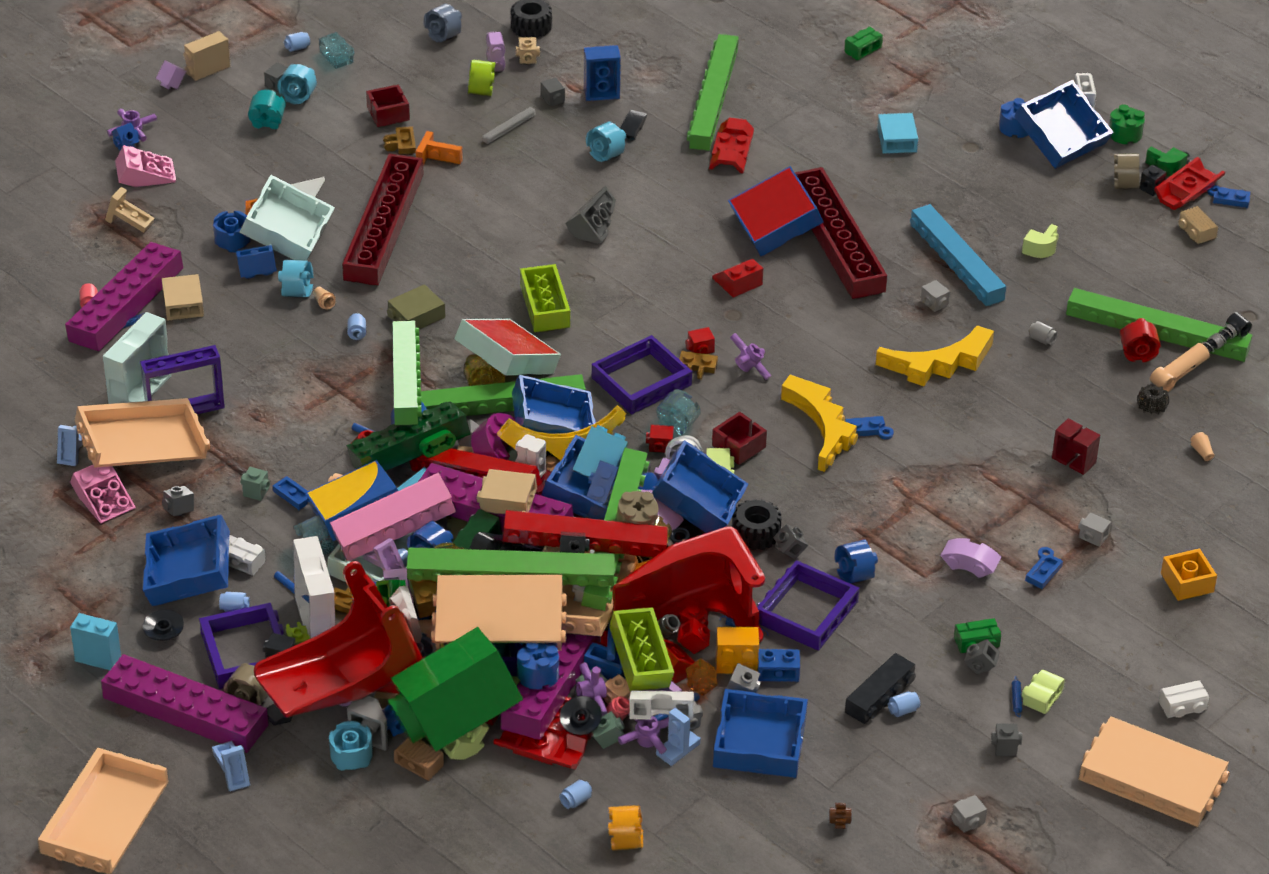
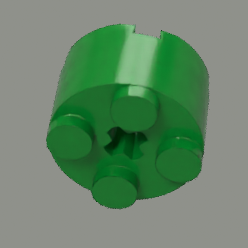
(1126, 124)

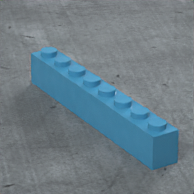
(958, 255)

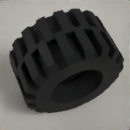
(531, 18)
(757, 523)

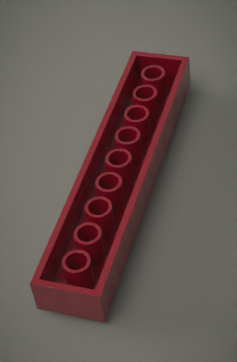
(383, 219)
(842, 238)

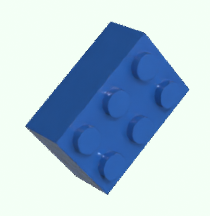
(602, 73)

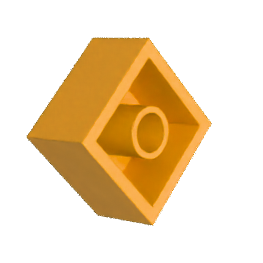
(1188, 574)
(736, 646)

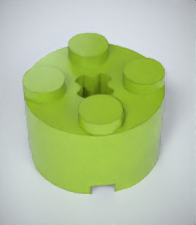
(481, 77)

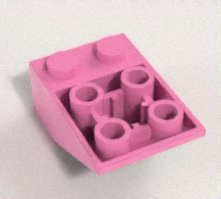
(143, 168)
(102, 492)

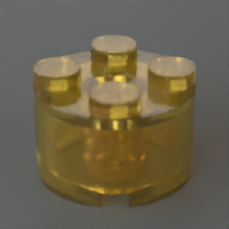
(480, 372)

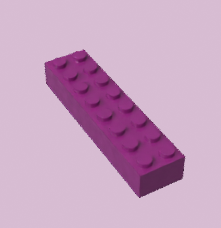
(123, 296)
(464, 493)
(184, 702)
(540, 706)

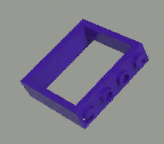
(186, 361)
(652, 394)
(799, 571)
(231, 620)

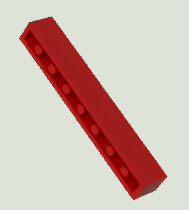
(473, 463)
(602, 534)

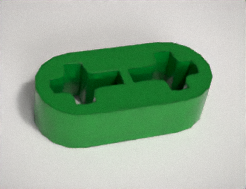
(437, 443)

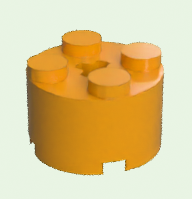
(625, 827)

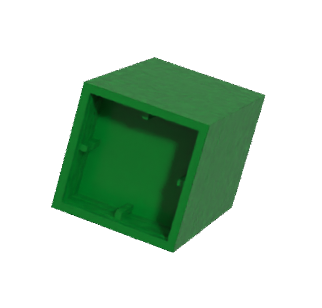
(453, 691)

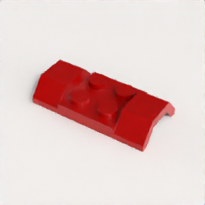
(732, 144)
(1186, 184)
(554, 747)

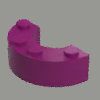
(486, 440)

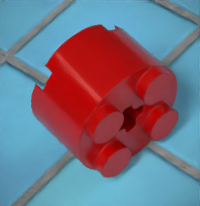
(1140, 341)

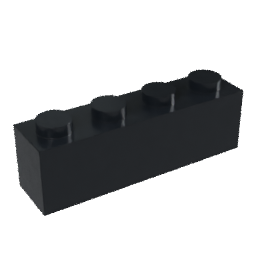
(879, 688)

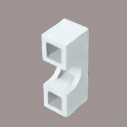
(649, 703)

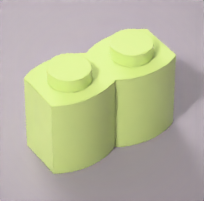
(1043, 691)

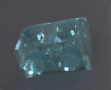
(336, 50)

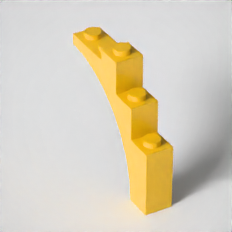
(943, 362)
(829, 417)
(557, 443)

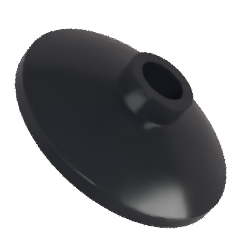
(163, 625)
(580, 707)

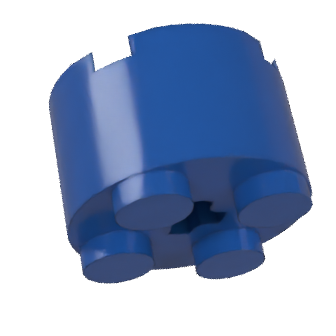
(1008, 123)
(227, 231)
(429, 536)
(855, 561)
(538, 665)

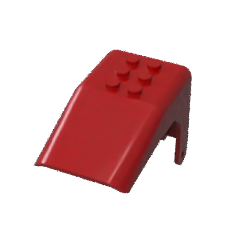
(706, 569)
(344, 660)

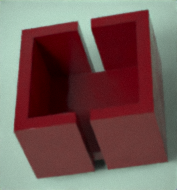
(388, 105)
(737, 435)
(1072, 440)

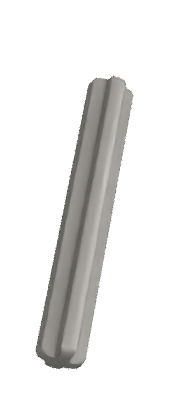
(508, 125)

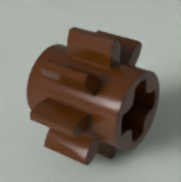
(840, 815)

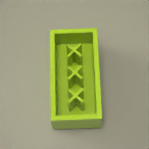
(545, 298)
(641, 649)

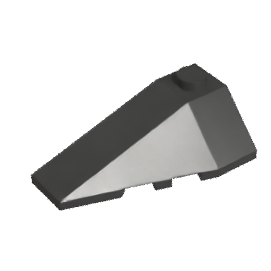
(593, 217)

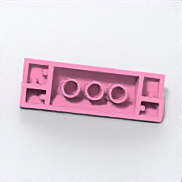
(393, 516)

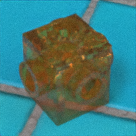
(701, 677)

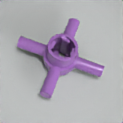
(137, 122)
(750, 357)
(592, 686)
(647, 733)

